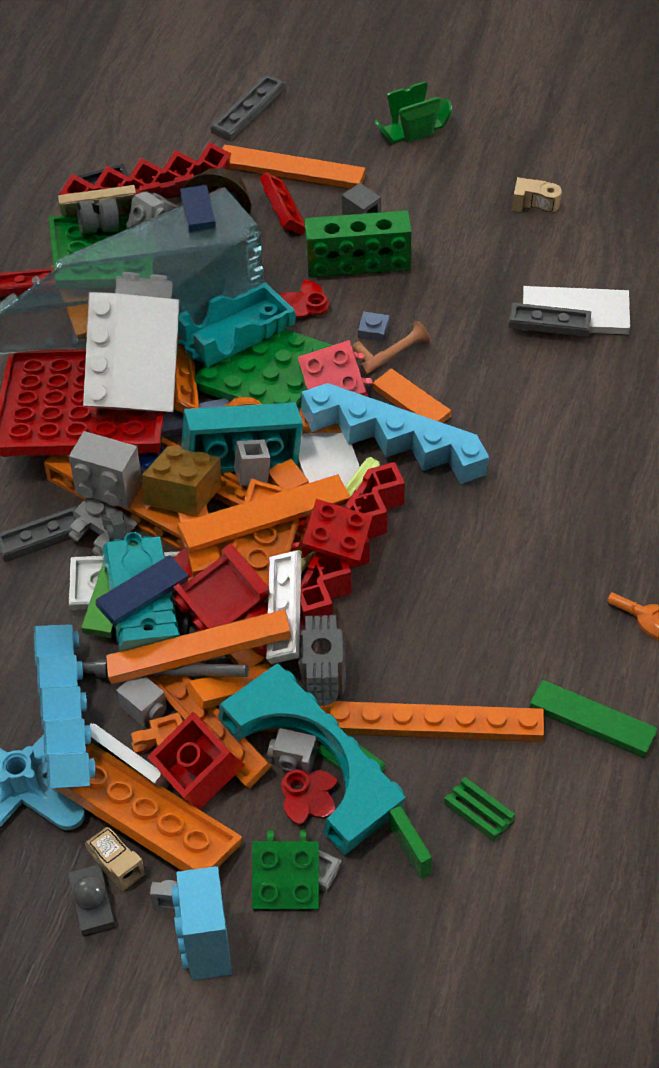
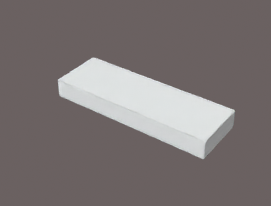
(128, 756)

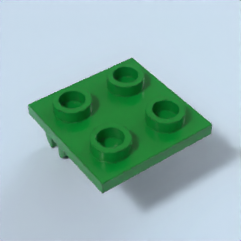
(285, 873)

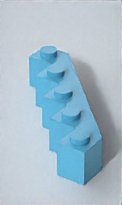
(395, 430)
(62, 706)

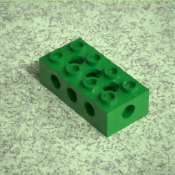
(358, 243)

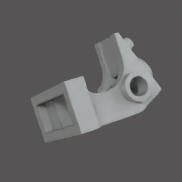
(146, 207)

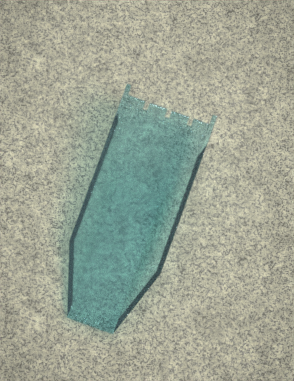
(197, 263)

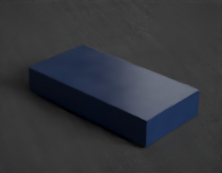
(197, 208)

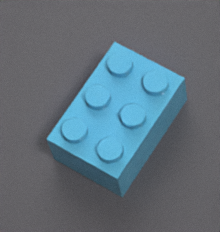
(201, 923)

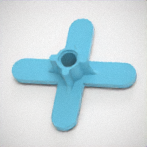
(32, 788)

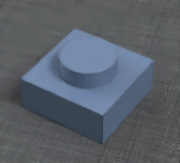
(373, 326)

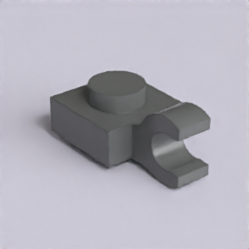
(114, 525)

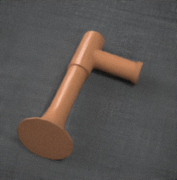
(418, 335)

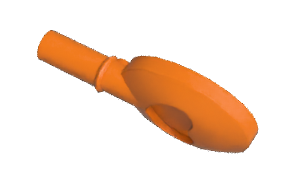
(646, 615)

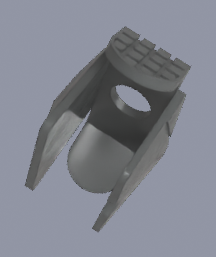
(322, 674)

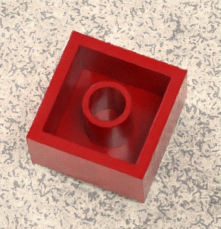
(196, 761)

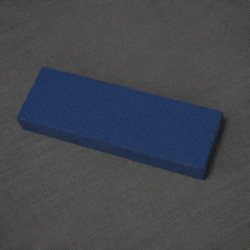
(141, 590)

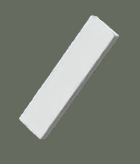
(285, 594)

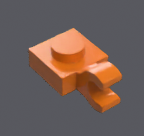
(159, 730)

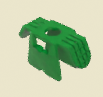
(417, 115)

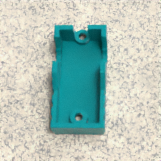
(234, 324)
(125, 562)

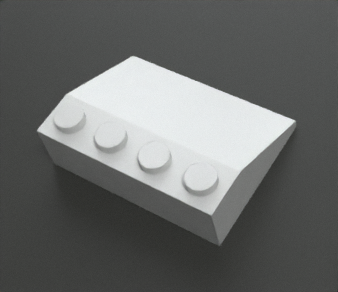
(131, 352)

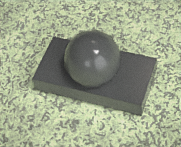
(91, 899)

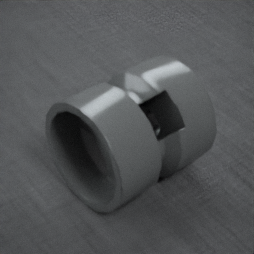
(97, 216)

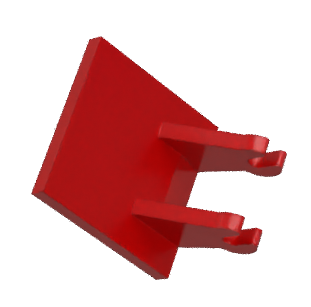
(333, 532)

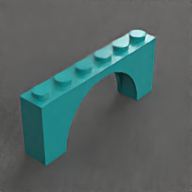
(279, 702)

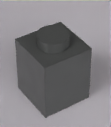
(360, 201)

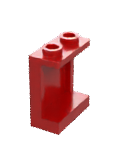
(221, 591)

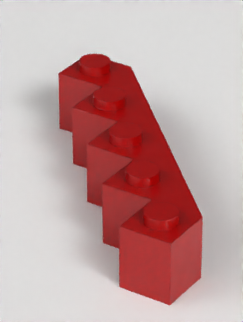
(153, 179)
(331, 576)

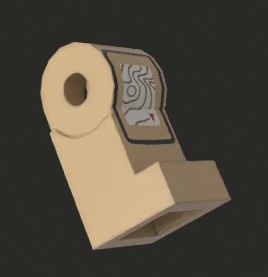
(536, 195)
(115, 858)

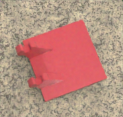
(334, 366)

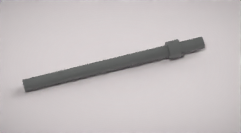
(100, 670)

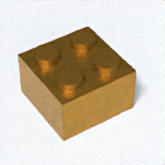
(182, 480)

